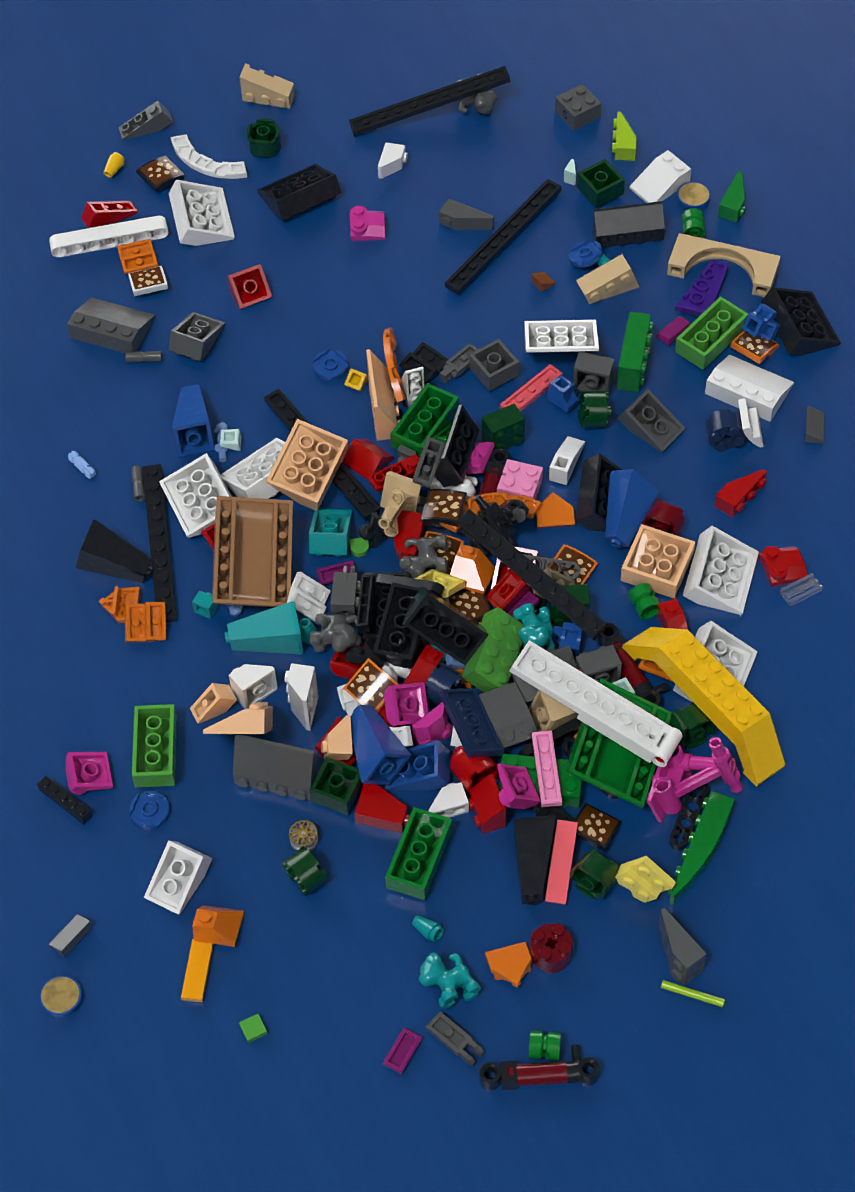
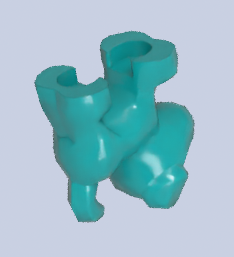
(536, 626)
(434, 973)

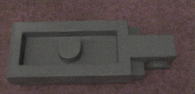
(457, 364)

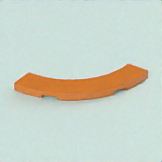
(389, 344)
(498, 497)

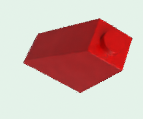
(409, 527)
(380, 809)

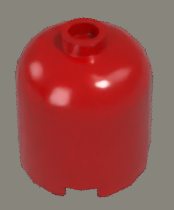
(471, 770)

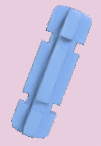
(81, 464)

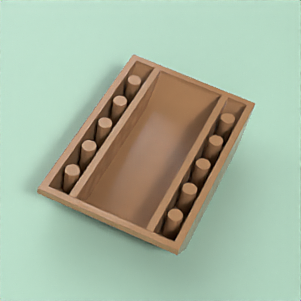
(252, 551)

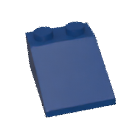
(424, 770)

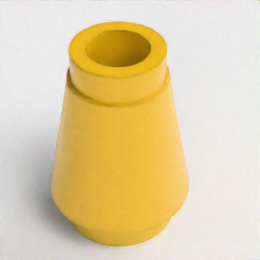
(113, 164)

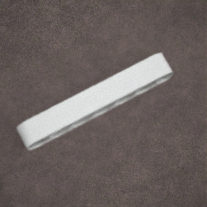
(108, 236)

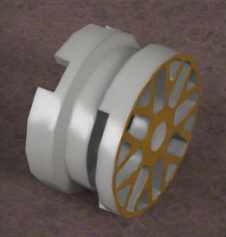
(303, 835)

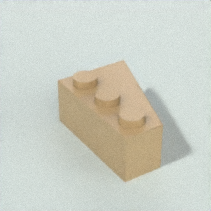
(264, 89)
(608, 280)

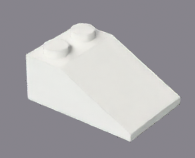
(661, 178)
(177, 876)

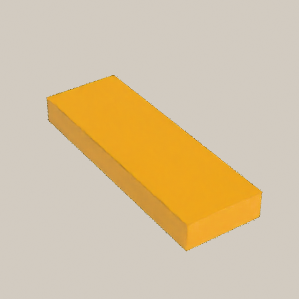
(197, 971)

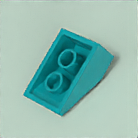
(330, 532)

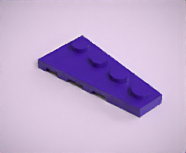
(704, 290)

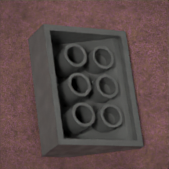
(110, 325)
(273, 767)

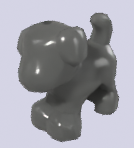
(482, 101)
(426, 555)
(336, 632)

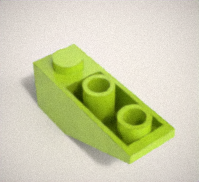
(625, 139)

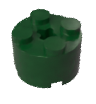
(264, 138)
(593, 409)
(693, 725)
(304, 870)
(594, 874)

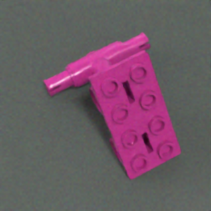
(668, 783)

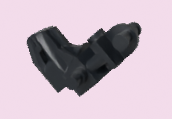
(500, 518)

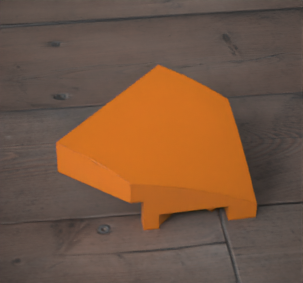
(555, 513)
(117, 599)
(510, 963)

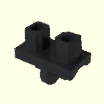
(373, 531)

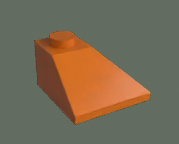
(474, 568)
(217, 925)

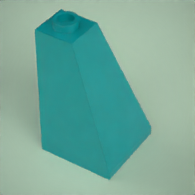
(267, 631)

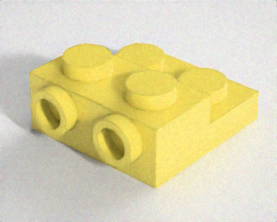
(451, 583)
(644, 879)

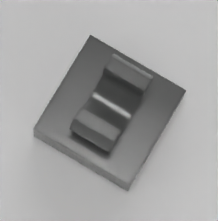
(404, 452)

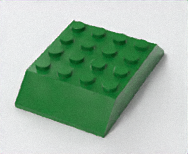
(610, 764)

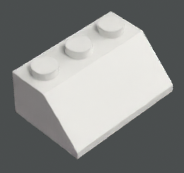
(302, 692)

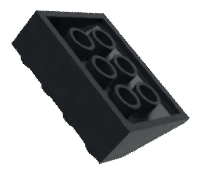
(300, 191)
(802, 321)

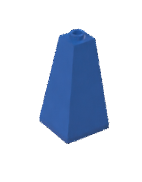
(191, 423)
(628, 503)
(376, 747)

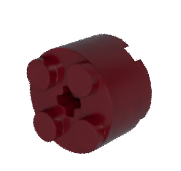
(664, 517)
(549, 937)

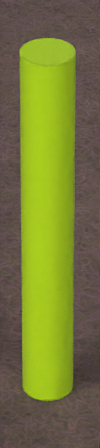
(693, 993)

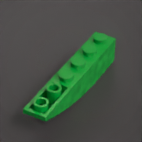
(703, 842)

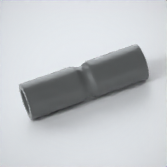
(147, 356)
(138, 486)

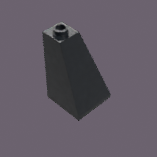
(112, 556)
(533, 852)

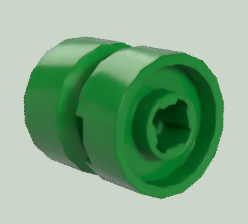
(693, 223)
(644, 600)
(544, 1045)

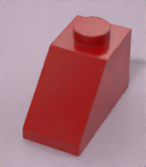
(671, 615)

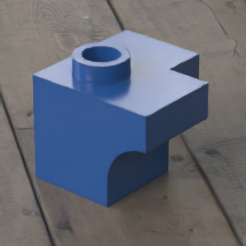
(762, 323)
(563, 394)
(568, 635)

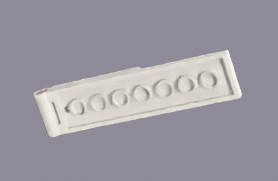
(598, 705)

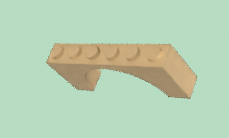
(692, 250)

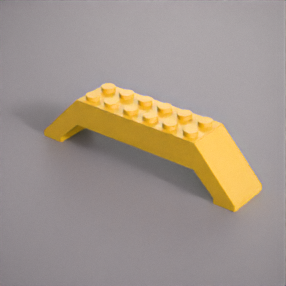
(716, 695)

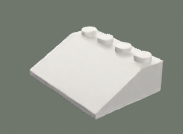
(200, 213)
(560, 336)
(738, 380)
(249, 476)
(194, 494)
(720, 572)
(727, 649)

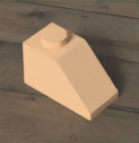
(213, 702)
(338, 741)

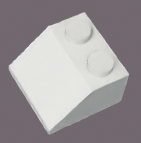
(252, 683)

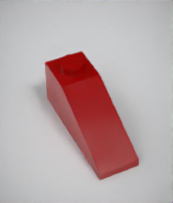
(107, 212)
(424, 665)

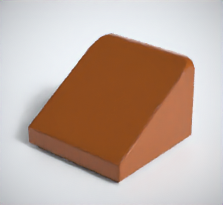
(542, 281)

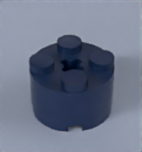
(725, 429)
(441, 678)

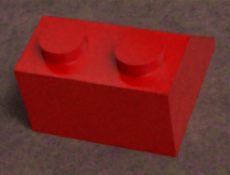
(488, 810)

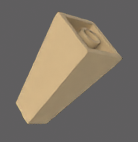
(549, 713)

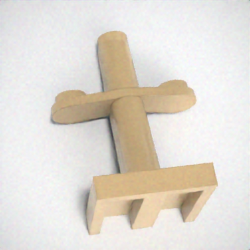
(397, 495)

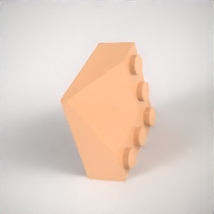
(658, 560)

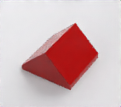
(249, 286)
(366, 457)
(507, 591)

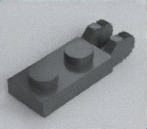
(453, 1037)

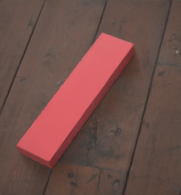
(532, 389)
(561, 862)

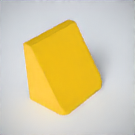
(356, 380)

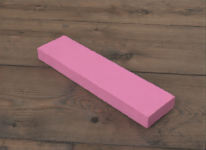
(546, 769)

